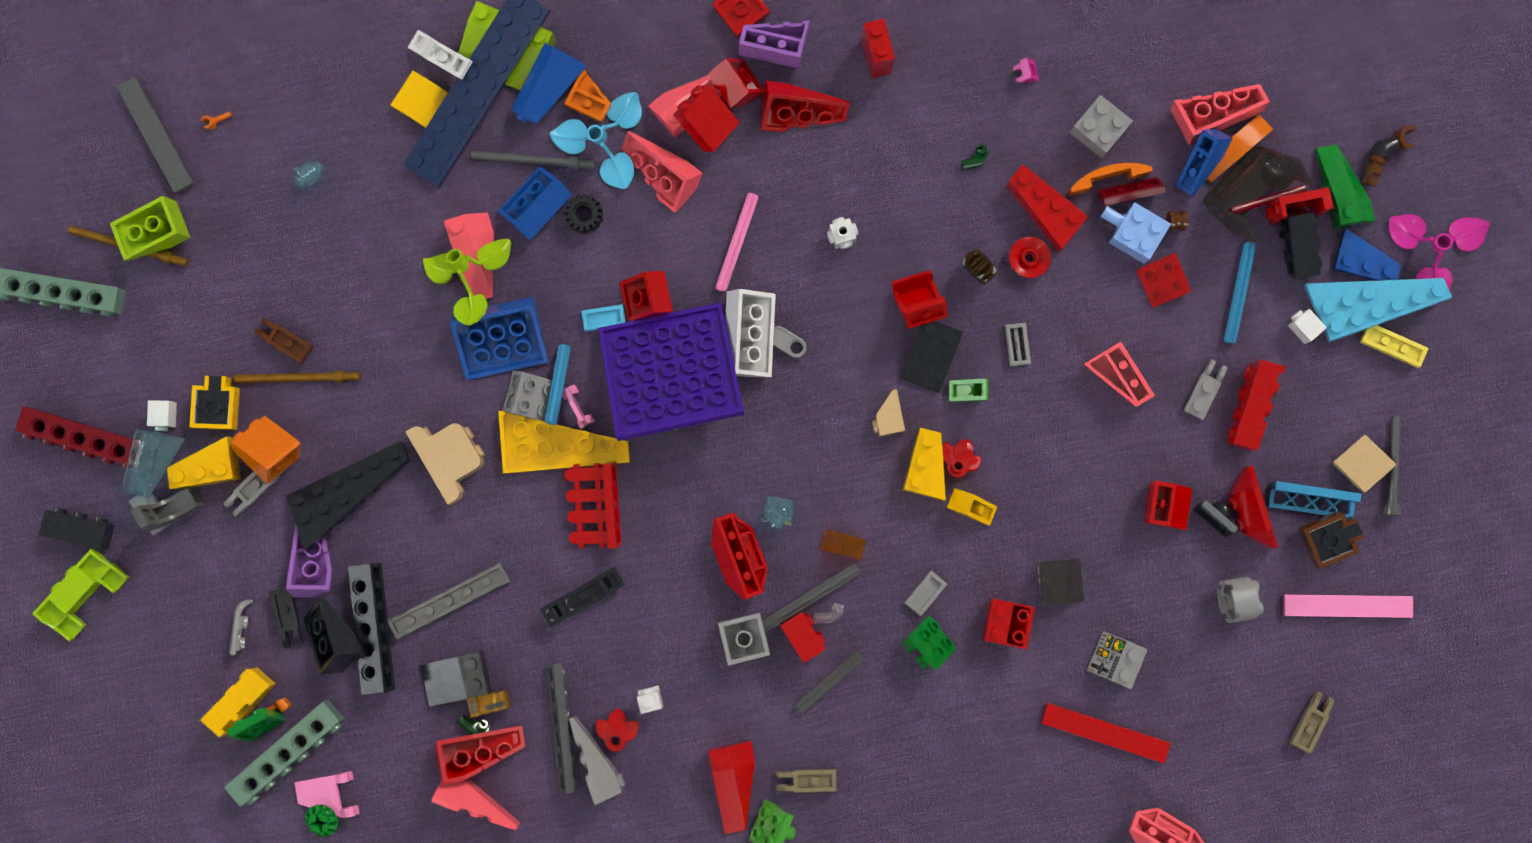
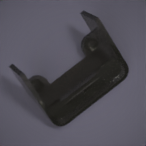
(1251, 180)

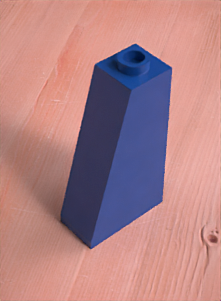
(546, 83)

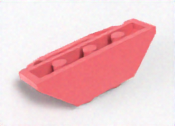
(1160, 827)

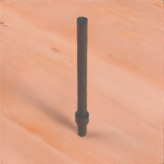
(573, 163)

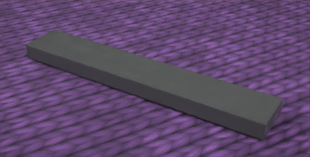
(155, 135)
(449, 600)

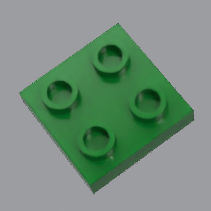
(931, 644)

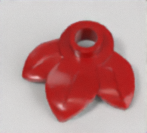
(962, 455)
(616, 727)

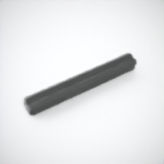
(829, 682)

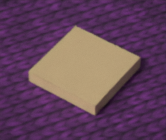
(1364, 464)

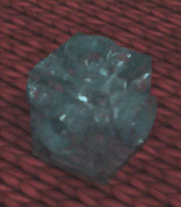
(778, 511)

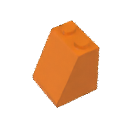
(266, 448)

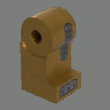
(489, 703)

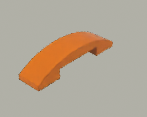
(1241, 143)
(1132, 170)

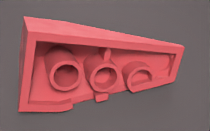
(667, 104)
(468, 235)

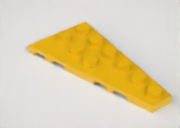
(538, 446)

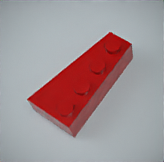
(1046, 207)
(1254, 404)

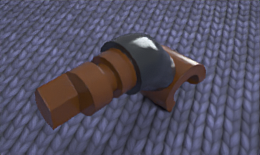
(1383, 150)

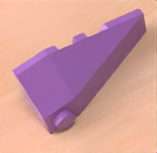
(309, 571)

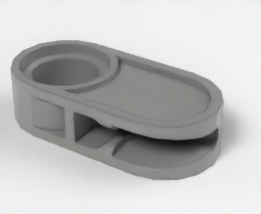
(784, 339)

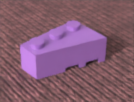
(774, 43)

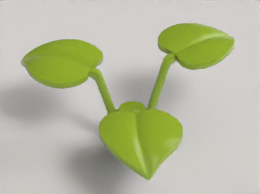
(442, 267)

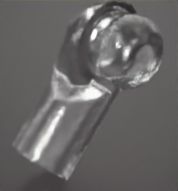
(829, 617)

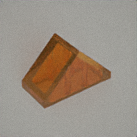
(843, 544)

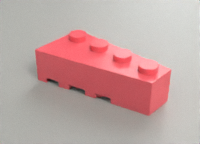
(1218, 110)

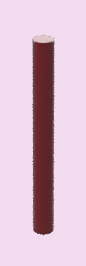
(1265, 200)

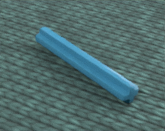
(557, 384)

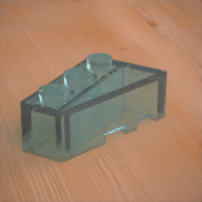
(148, 460)

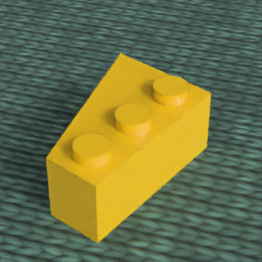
(926, 466)
(206, 467)
(238, 701)

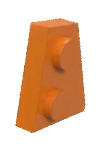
(588, 99)

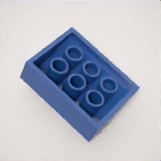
(501, 340)

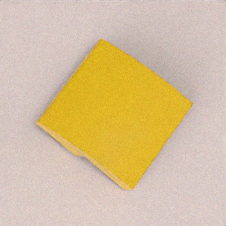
(419, 99)

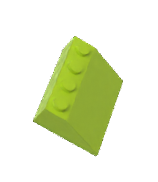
(476, 27)

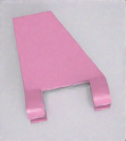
(582, 420)
(325, 792)

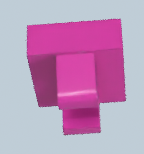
(1028, 69)

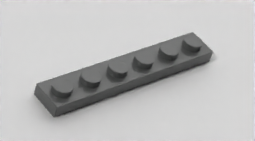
(560, 721)

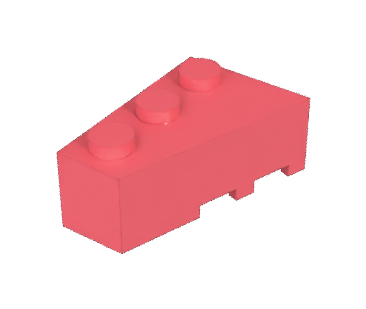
(1121, 374)

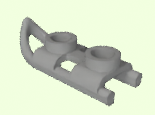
(239, 622)

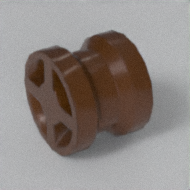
(1178, 220)

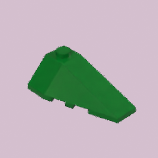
(1348, 196)

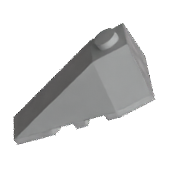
(601, 775)

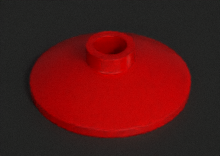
(1037, 250)

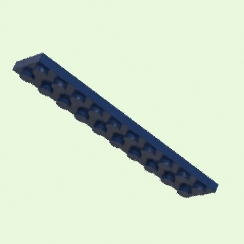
(474, 94)

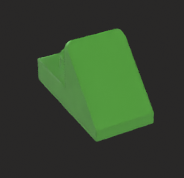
(968, 390)

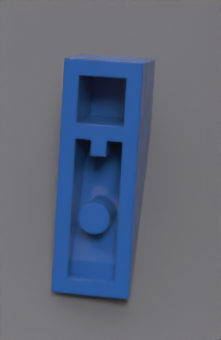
(1204, 158)

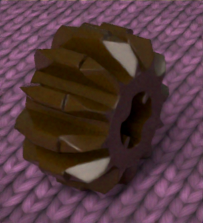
(979, 266)

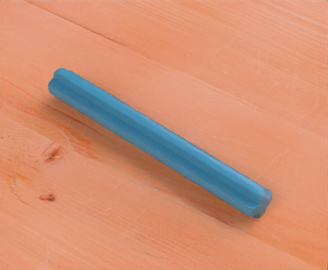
(1239, 293)

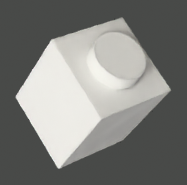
(1306, 325)
(161, 415)

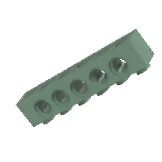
(111, 302)
(240, 786)

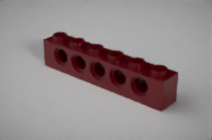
(31, 420)

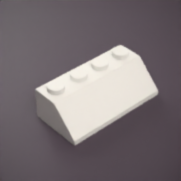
(751, 331)

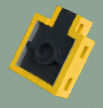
(215, 404)

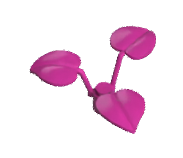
(1465, 232)

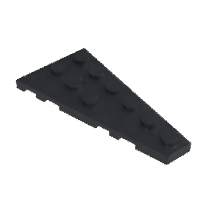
(338, 495)

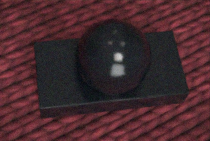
(1217, 516)

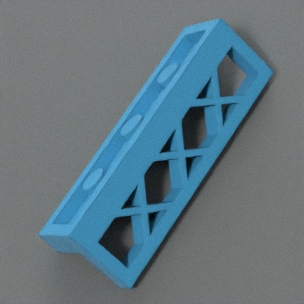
(1316, 492)

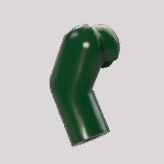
(977, 160)
(473, 727)

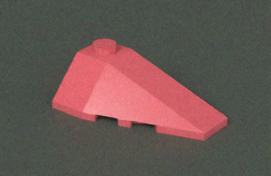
(667, 173)
(472, 798)

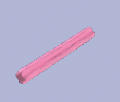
(736, 242)

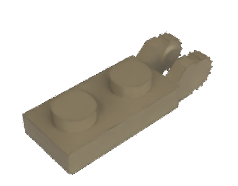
(1311, 723)
(809, 780)

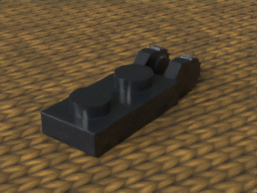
(286, 616)

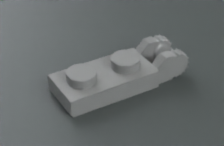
(1204, 391)
(248, 492)

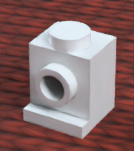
(649, 699)

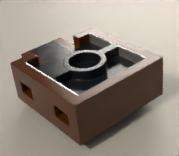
(1331, 538)

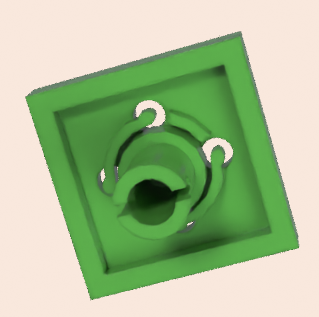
(772, 825)

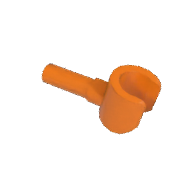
(213, 121)
(282, 704)

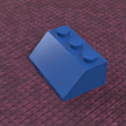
(535, 202)

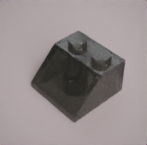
(1060, 581)

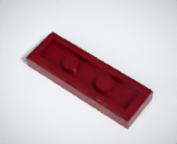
(1131, 191)

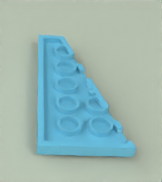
(1365, 304)

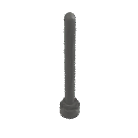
(1392, 507)

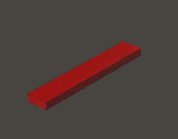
(1105, 732)

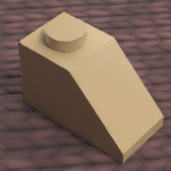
(889, 417)

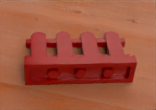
(610, 514)

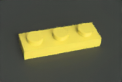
(1394, 345)

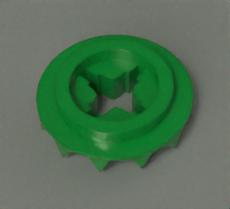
(325, 814)

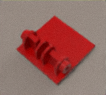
(1164, 280)

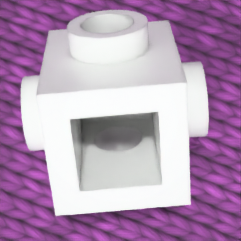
(839, 240)

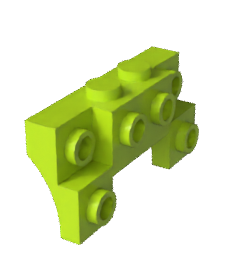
(73, 591)

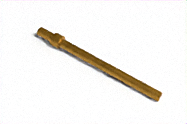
(165, 256)
(337, 376)

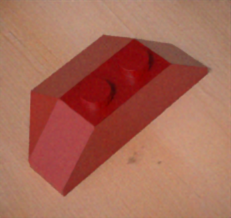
(1251, 509)
(739, 555)

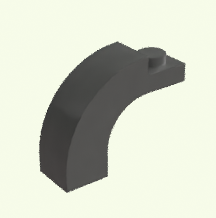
(167, 511)

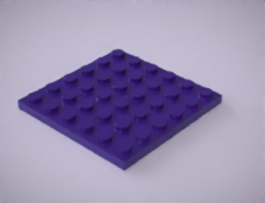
(670, 372)

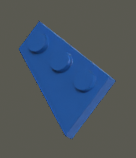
(1363, 259)

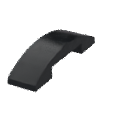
(582, 597)

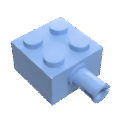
(1136, 231)

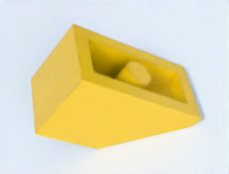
(971, 506)

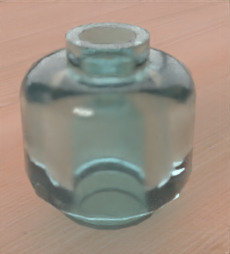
(308, 174)

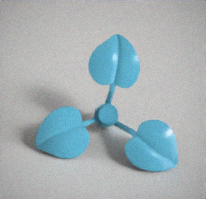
(571, 138)

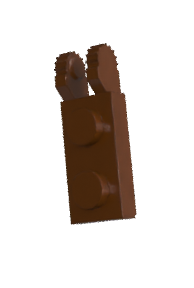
(285, 341)

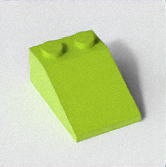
(150, 229)

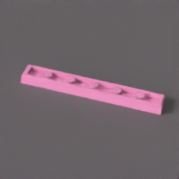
(1348, 606)

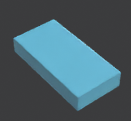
(603, 317)

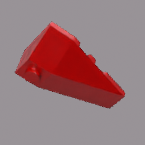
(793, 106)
(470, 754)
(733, 777)

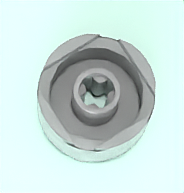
(1239, 599)

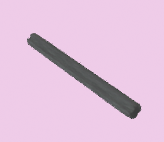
(810, 597)

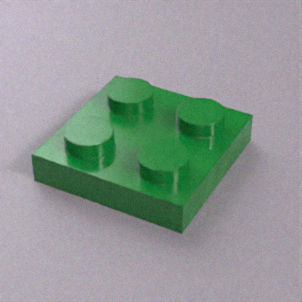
(256, 725)

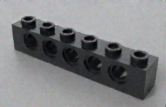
(379, 635)

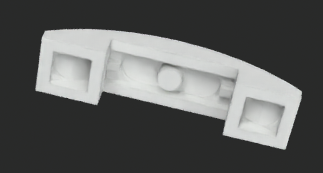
(440, 55)

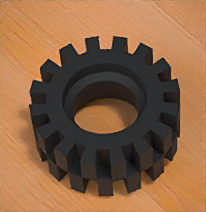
(575, 204)

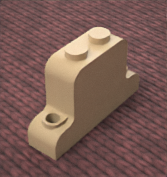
(448, 457)

